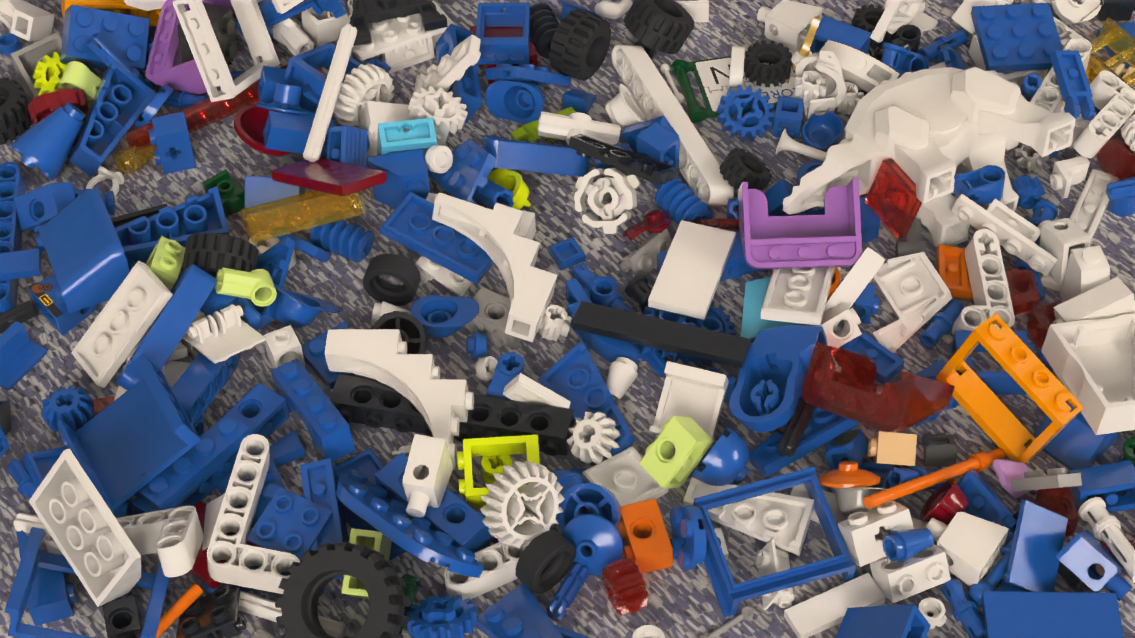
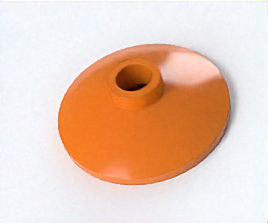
(848, 476)

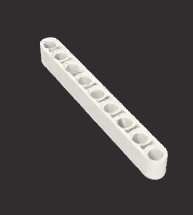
(657, 100)

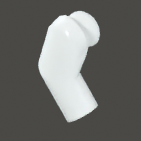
(612, 10)

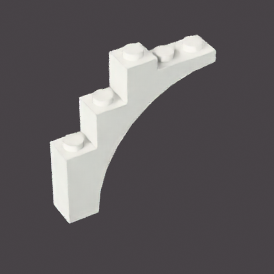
(514, 255)
(384, 357)

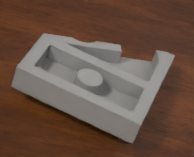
(1055, 479)

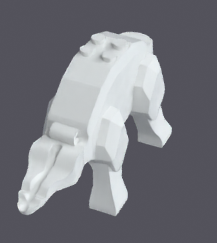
(935, 128)

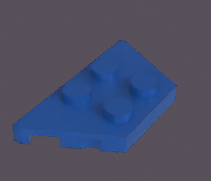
(527, 73)
(468, 171)

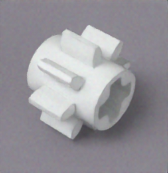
(810, 86)
(851, 99)
(555, 323)

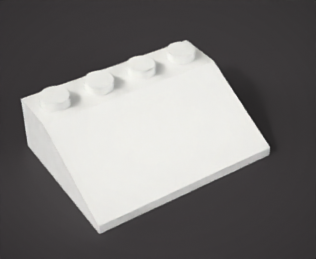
(86, 531)

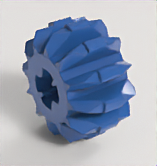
(70, 406)

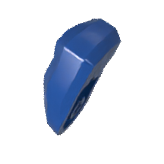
(774, 376)

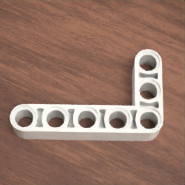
(239, 521)
(169, 532)

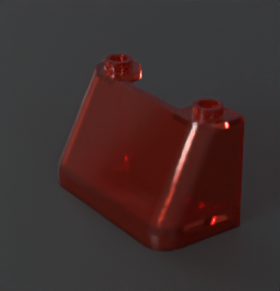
(844, 385)

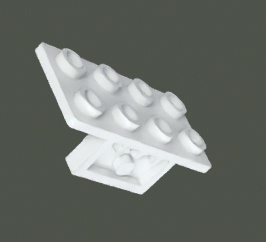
(400, 41)

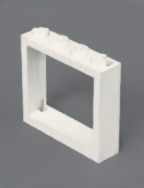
(209, 54)

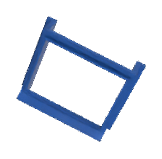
(34, 558)
(730, 594)

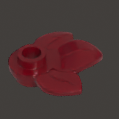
(654, 222)

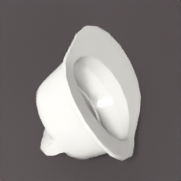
(624, 109)

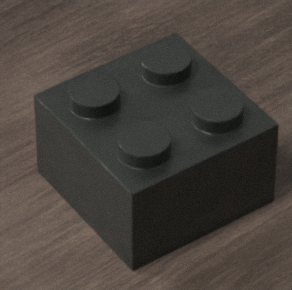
(224, 29)

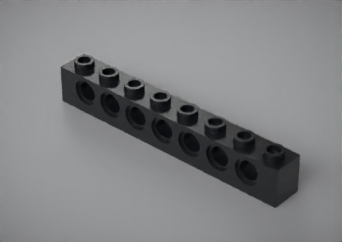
(380, 405)

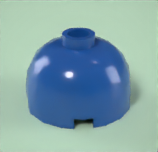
(724, 461)
(589, 499)

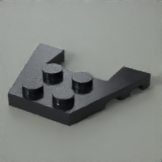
(379, 10)

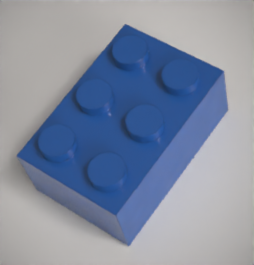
(123, 33)

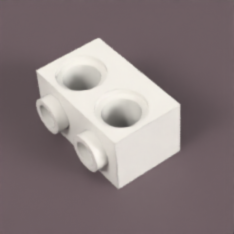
(911, 576)

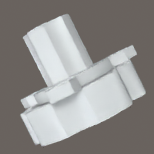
(618, 187)

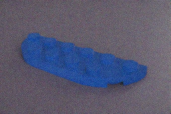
(408, 532)

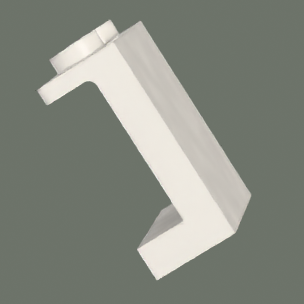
(691, 394)

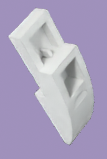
(859, 67)

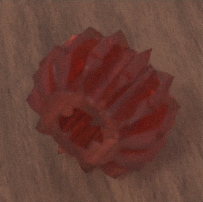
(1117, 158)
(625, 586)

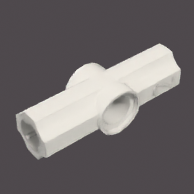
(292, 36)
(564, 127)

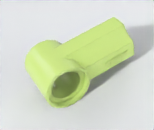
(250, 285)

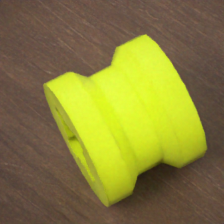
(497, 461)

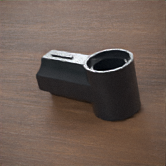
(907, 37)

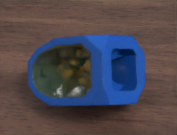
(847, 447)

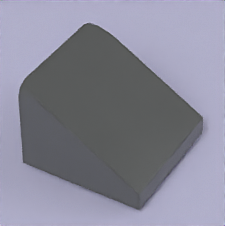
(939, 450)

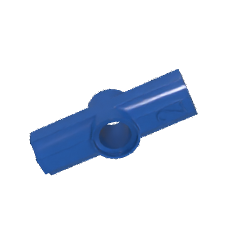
(493, 194)

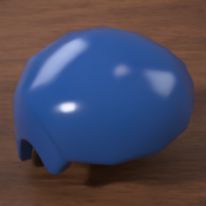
(822, 131)

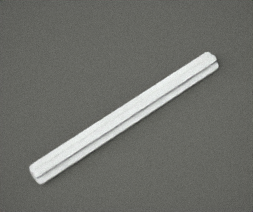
(330, 93)

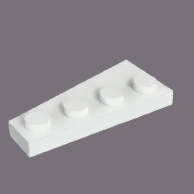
(451, 67)
(762, 517)

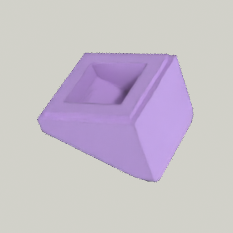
(1010, 470)

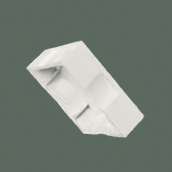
(1097, 368)

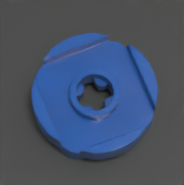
(687, 539)

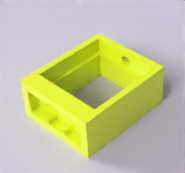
(490, 447)

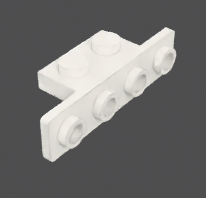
(1011, 229)

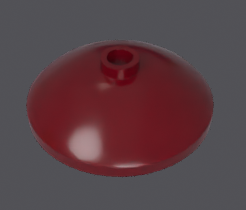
(249, 126)

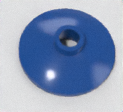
(600, 536)

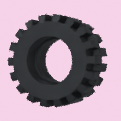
(659, 24)
(580, 44)
(13, 110)
(219, 251)

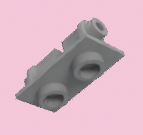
(645, 258)

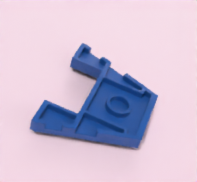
(281, 452)

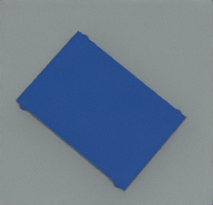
(1035, 544)

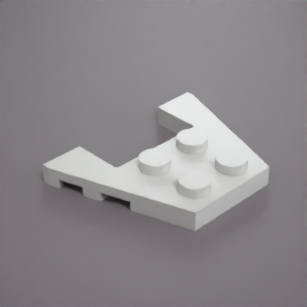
(912, 292)

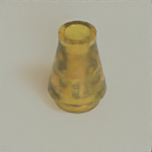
(132, 159)

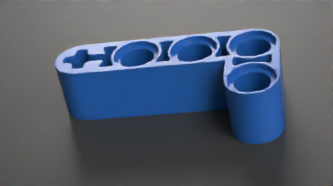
(535, 156)
(201, 385)

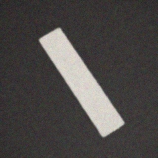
(855, 280)

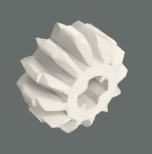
(593, 437)

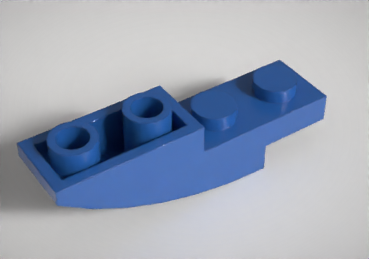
(606, 347)

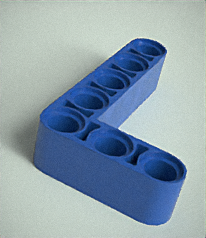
(172, 322)

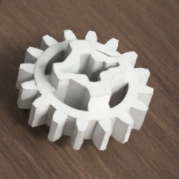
(445, 109)

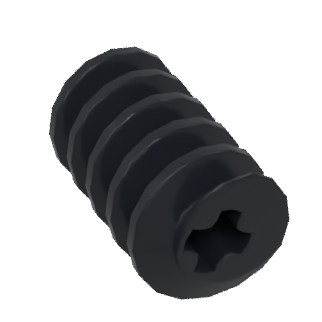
(542, 27)

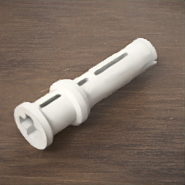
(1107, 529)

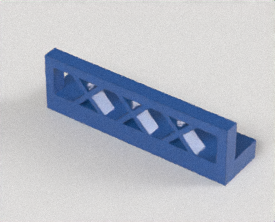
(319, 486)

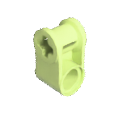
(80, 78)

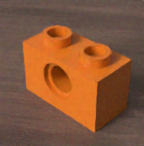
(645, 520)

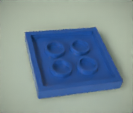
(1016, 36)

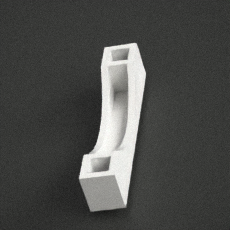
(26, 19)

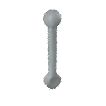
(746, 613)

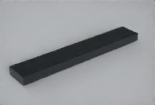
(661, 334)

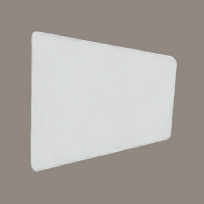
(211, 516)

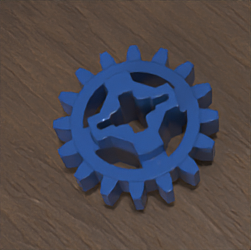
(738, 103)
(442, 617)

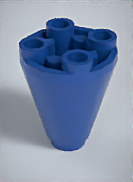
(50, 140)

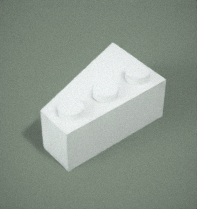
(382, 112)

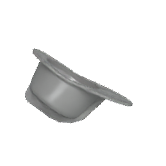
(851, 499)

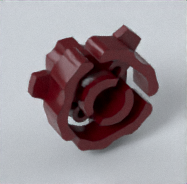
(49, 102)

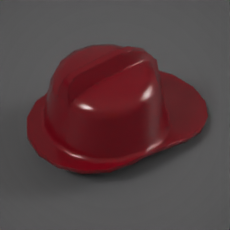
(944, 503)

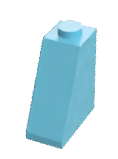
(753, 301)

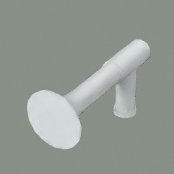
(788, 144)

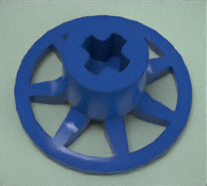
(286, 100)

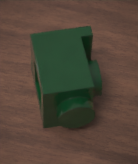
(230, 193)

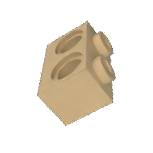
(893, 448)

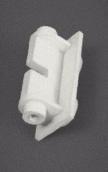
(770, 561)

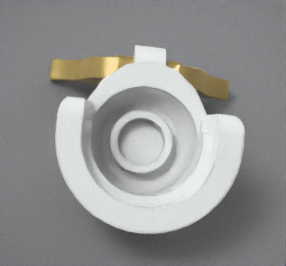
(824, 63)

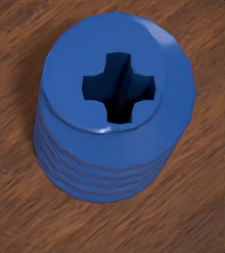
(681, 202)
(343, 239)

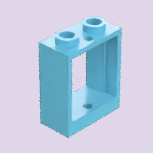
(393, 139)

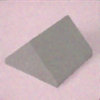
(26, 60)

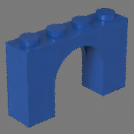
(285, 130)

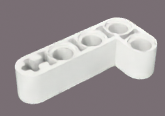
(1115, 104)
(985, 256)

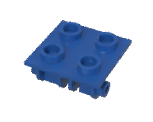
(289, 524)

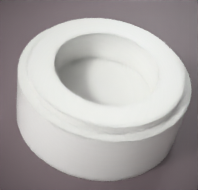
(438, 158)

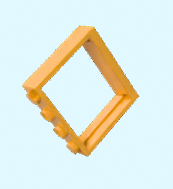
(1028, 373)

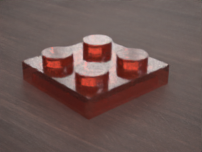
(894, 198)

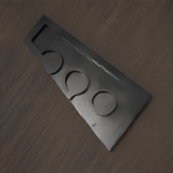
(626, 160)

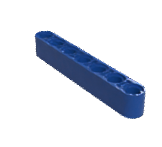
(11, 186)

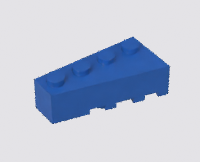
(113, 111)
(177, 223)

